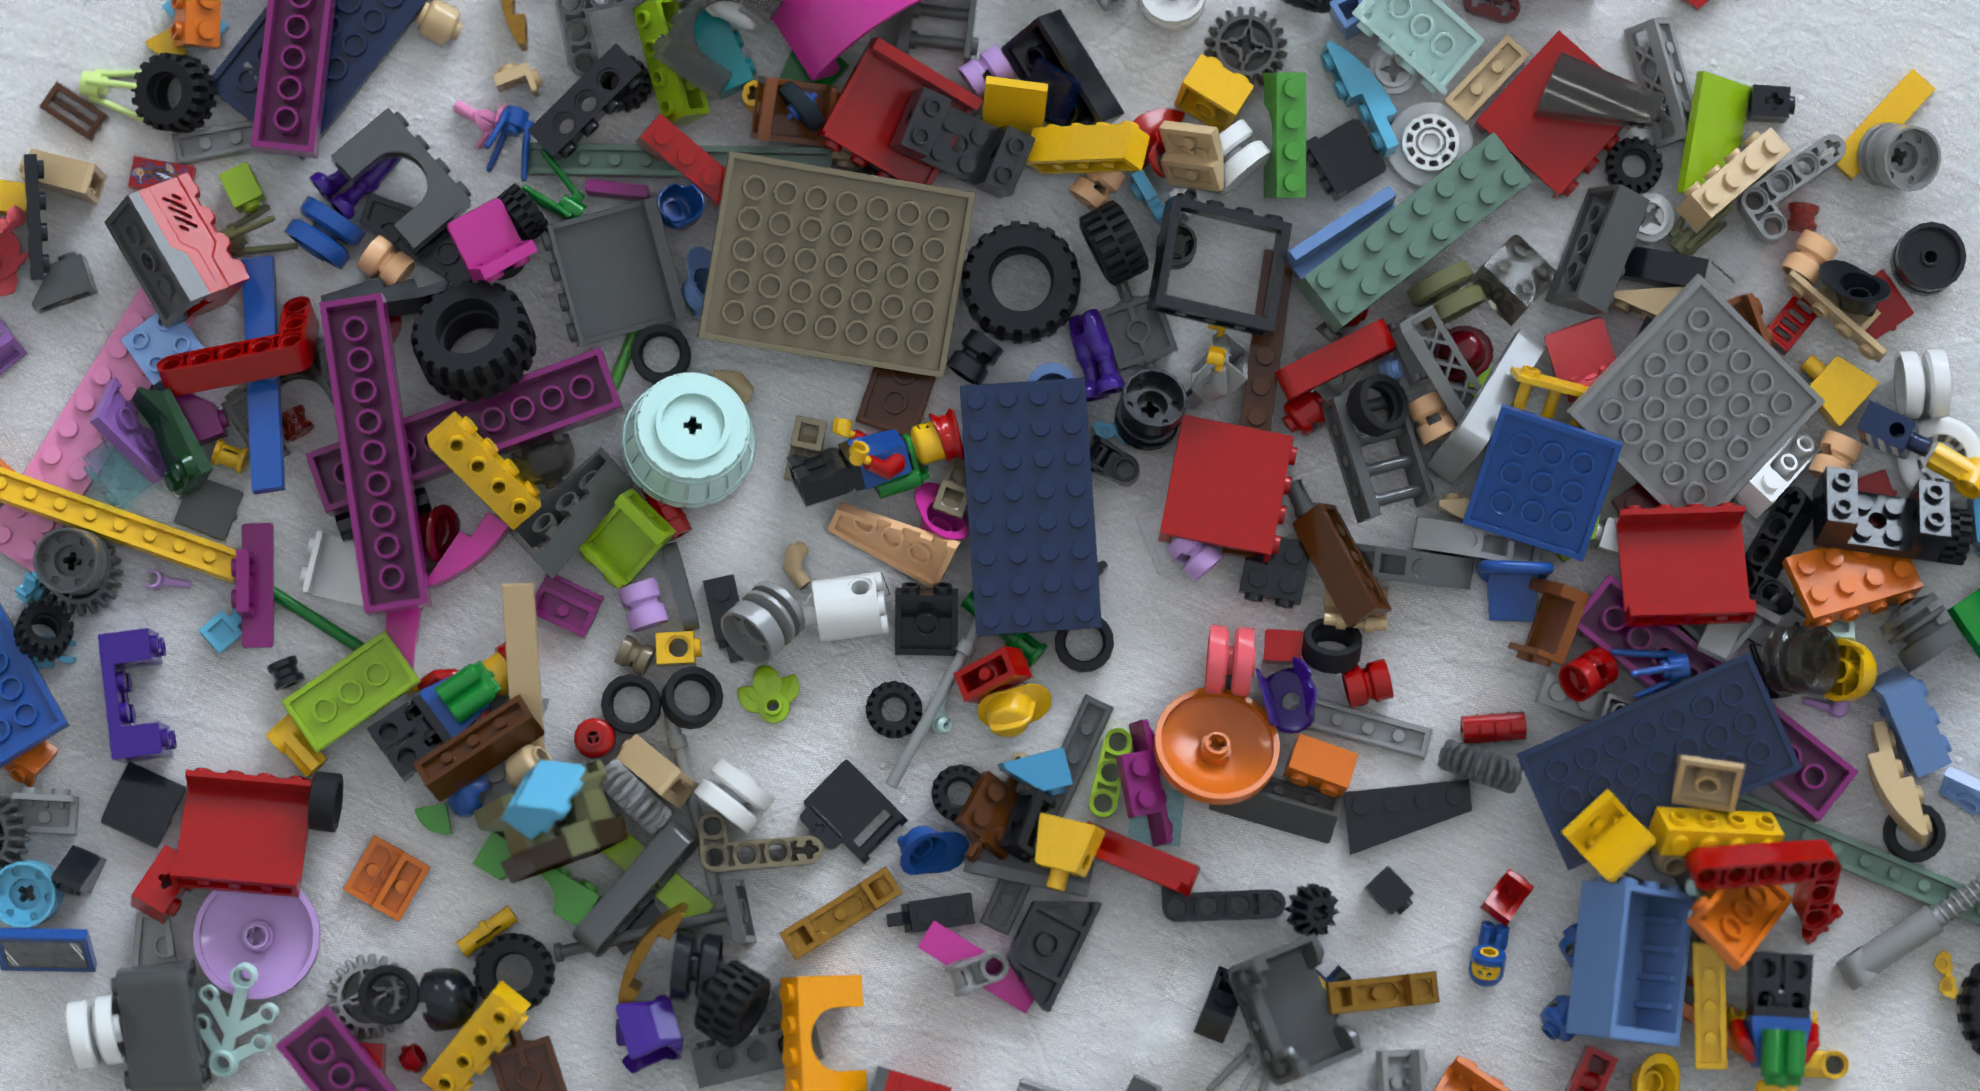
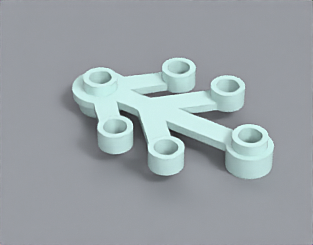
(232, 1025)

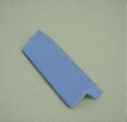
(1333, 237)

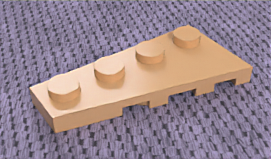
(900, 545)

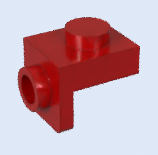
(1507, 896)

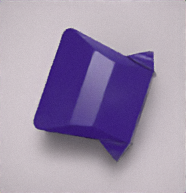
(1287, 681)
(648, 1032)

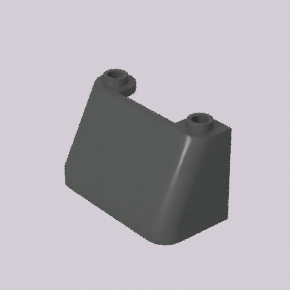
(1290, 1012)
(161, 1027)

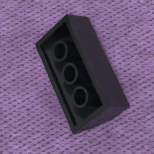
(1056, 42)

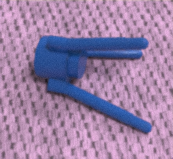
(511, 123)
(1672, 667)

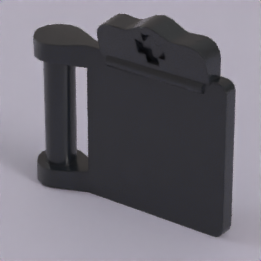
(845, 807)

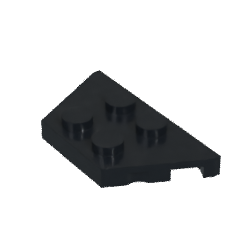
(1049, 945)

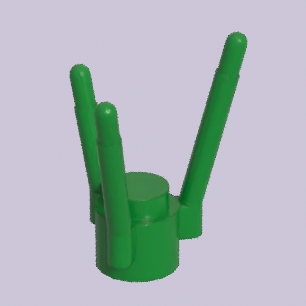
(568, 206)

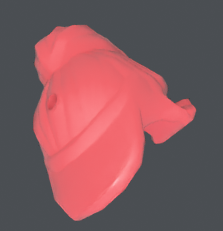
(10, 250)

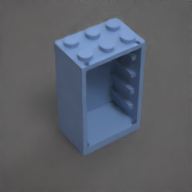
(1630, 961)

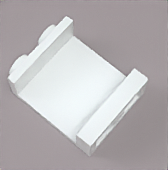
(332, 570)

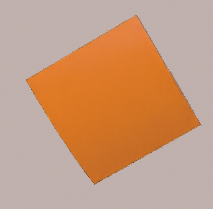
(386, 877)

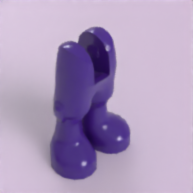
(345, 202)
(1094, 348)

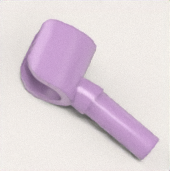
(167, 581)
(1836, 709)

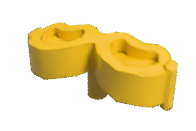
(1948, 982)

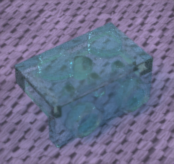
(116, 473)

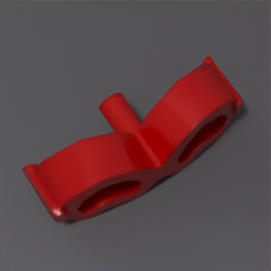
(1810, 936)

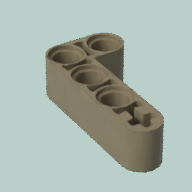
(759, 847)

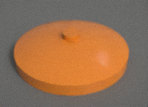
(1216, 746)

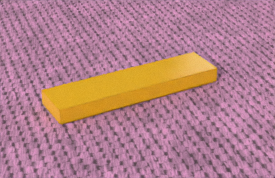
(1895, 108)
(1709, 1008)

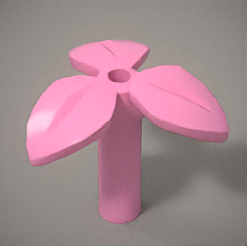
(482, 118)

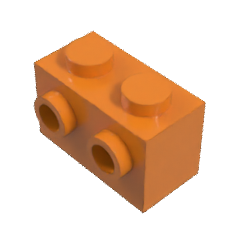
(1320, 765)

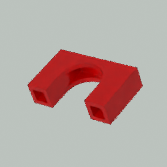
(671, 145)

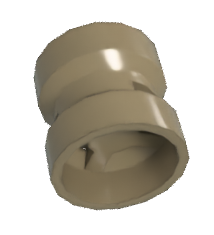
(634, 655)

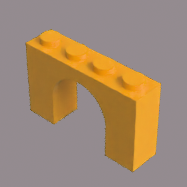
(802, 1004)

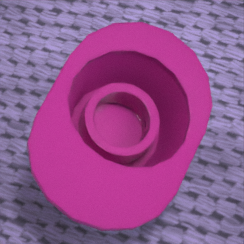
(937, 522)

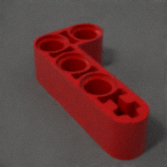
(1336, 359)

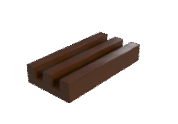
(95, 125)

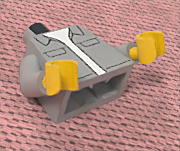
(1219, 371)

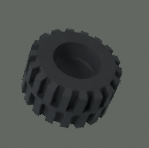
(153, 87)
(1114, 243)
(519, 944)
(732, 1004)

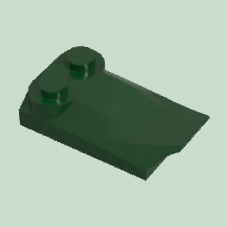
(177, 443)

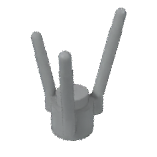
(1254, 1060)

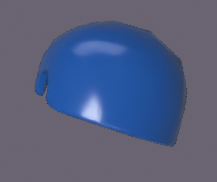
(680, 205)
(466, 799)

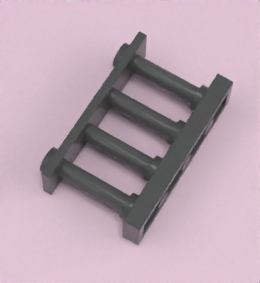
(909, 39)
(1358, 473)

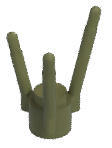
(238, 234)
(1688, 242)

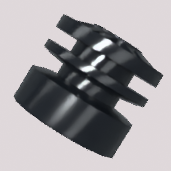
(1150, 409)

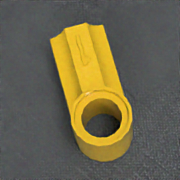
(1958, 469)
(292, 742)
(1817, 1069)

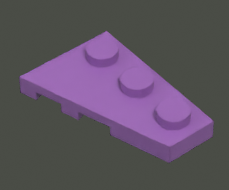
(119, 424)

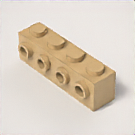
(1733, 179)

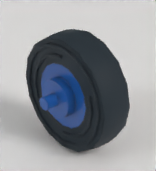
(801, 106)

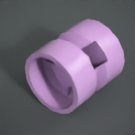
(990, 61)
(1196, 556)
(643, 605)

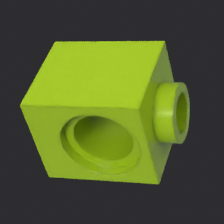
(243, 188)

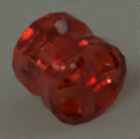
(1802, 216)
(296, 423)

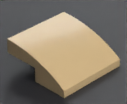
(1192, 156)

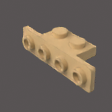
(1847, 325)

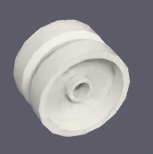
(1172, 13)
(1240, 161)
(1922, 384)
(736, 792)
(95, 1032)

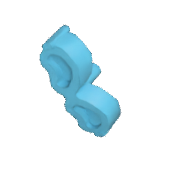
(1106, 430)

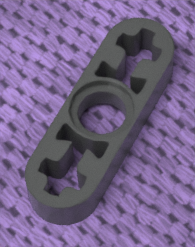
(681, 587)

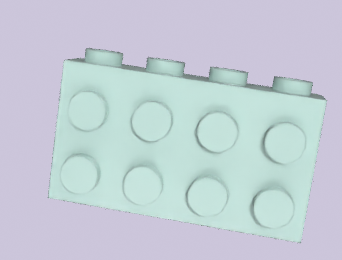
(1423, 34)

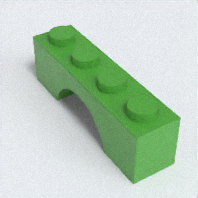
(1287, 109)
(571, 898)

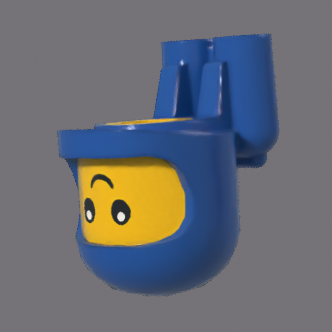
(1489, 959)

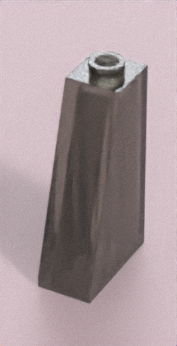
(1597, 96)

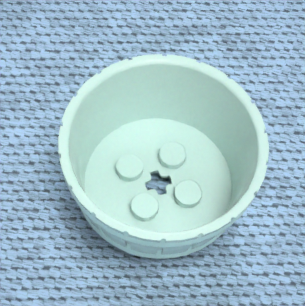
(684, 466)

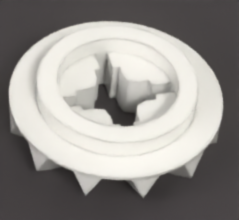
(1402, 81)
(1663, 216)

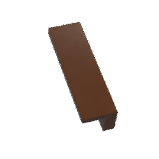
(1340, 564)
(478, 748)

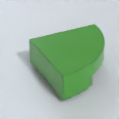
(435, 818)

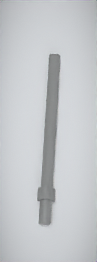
(965, 649)
(677, 744)

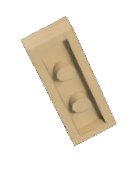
(1486, 78)

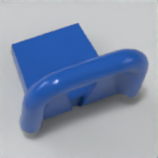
(1508, 587)

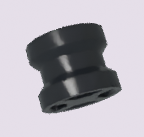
(285, 673)

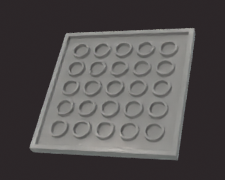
(1697, 401)

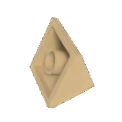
(1707, 783)

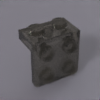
(1514, 278)

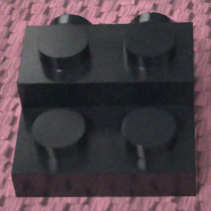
(1280, 578)
(926, 619)

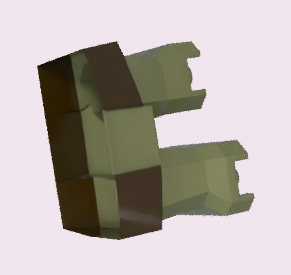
(588, 828)

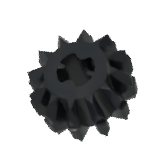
(1312, 910)

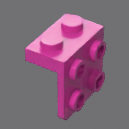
(489, 241)

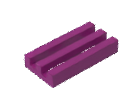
(616, 190)

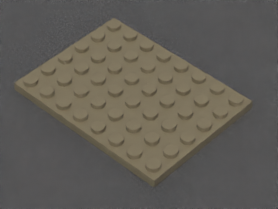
(836, 264)

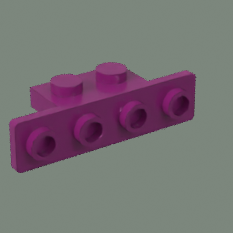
(255, 585)
(1143, 785)

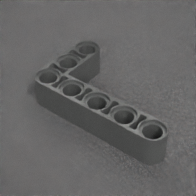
(581, 15)

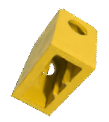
(1840, 386)
(1066, 848)

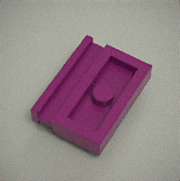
(567, 604)

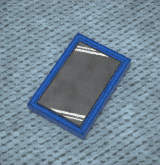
(46, 950)

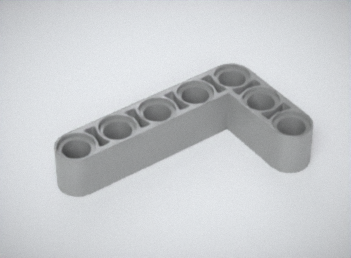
(1478, 422)

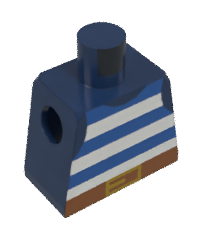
(1881, 426)

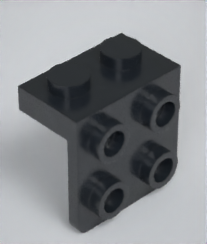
(1344, 159)

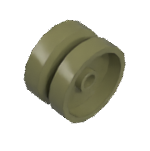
(1445, 292)

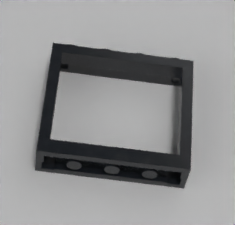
(1206, 313)

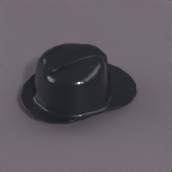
(1855, 288)

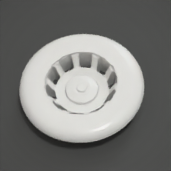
(1429, 141)
(1932, 428)

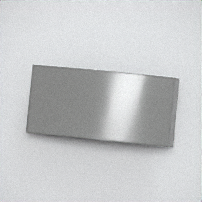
(1719, 640)

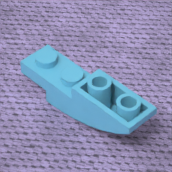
(1358, 85)

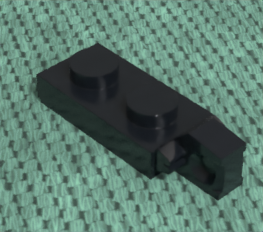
(721, 597)
(946, 910)

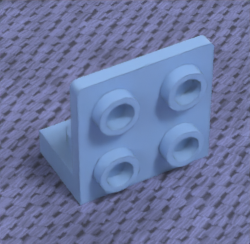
(154, 341)

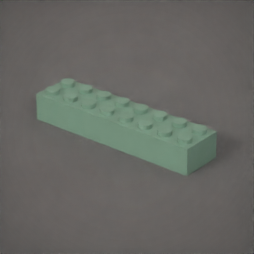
(1413, 232)

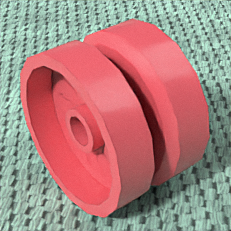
(1228, 660)

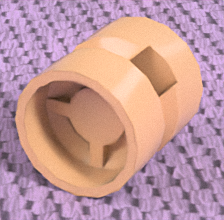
(1084, 192)
(1810, 254)
(383, 261)
(1427, 407)
(1836, 451)

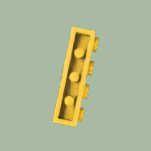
(1088, 148)
(484, 470)
(1685, 829)
(477, 1040)

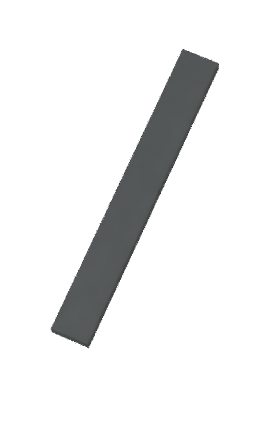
(1078, 747)

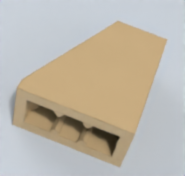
(69, 176)
(656, 770)

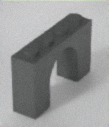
(389, 138)

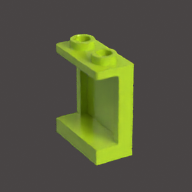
(626, 539)

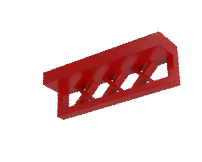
(1147, 862)

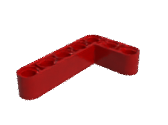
(247, 360)
(1802, 862)

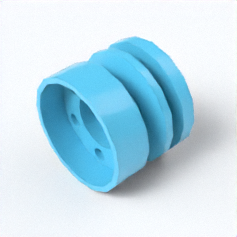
(14, 907)

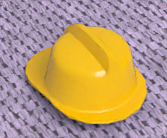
(1013, 709)
(1656, 1073)

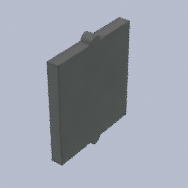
(210, 509)

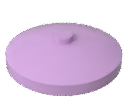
(266, 930)

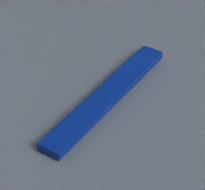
(263, 394)

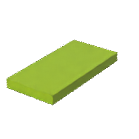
(1713, 126)
(351, 691)

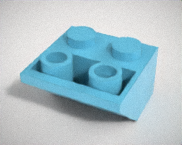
(543, 796)

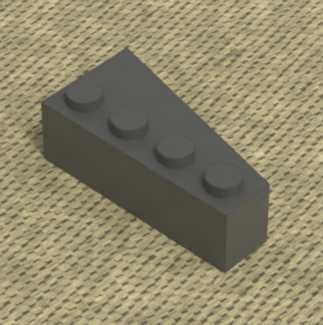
(572, 512)

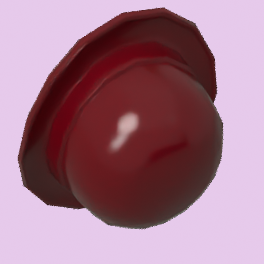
(1473, 345)
(438, 530)

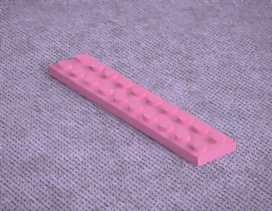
(73, 436)

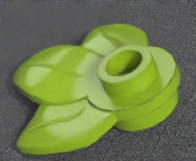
(769, 689)

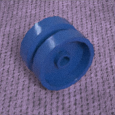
(324, 233)

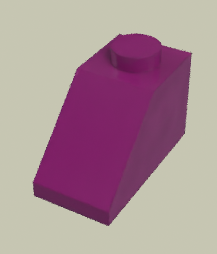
(204, 418)

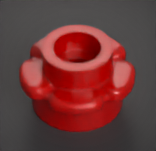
(412, 1058)

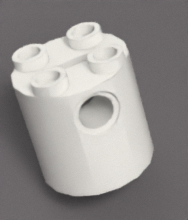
(847, 607)

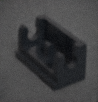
(1024, 822)

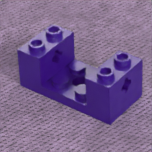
(117, 653)

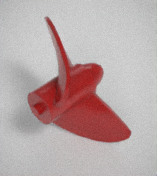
(1149, 123)

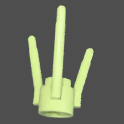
(98, 83)

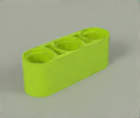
(1101, 786)

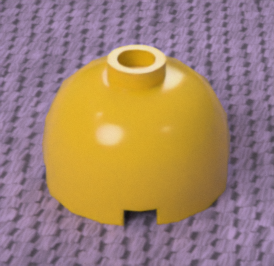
(1856, 672)

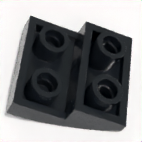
(143, 805)

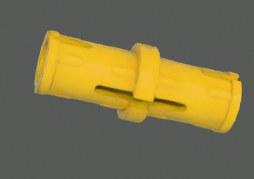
(487, 930)

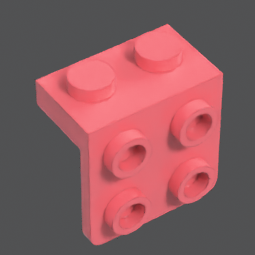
(1580, 352)

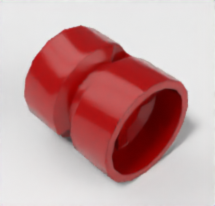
(1588, 674)
(1368, 683)

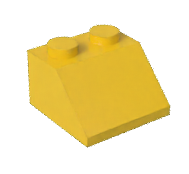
(1213, 93)

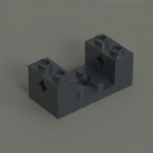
(991, 154)
(1911, 526)

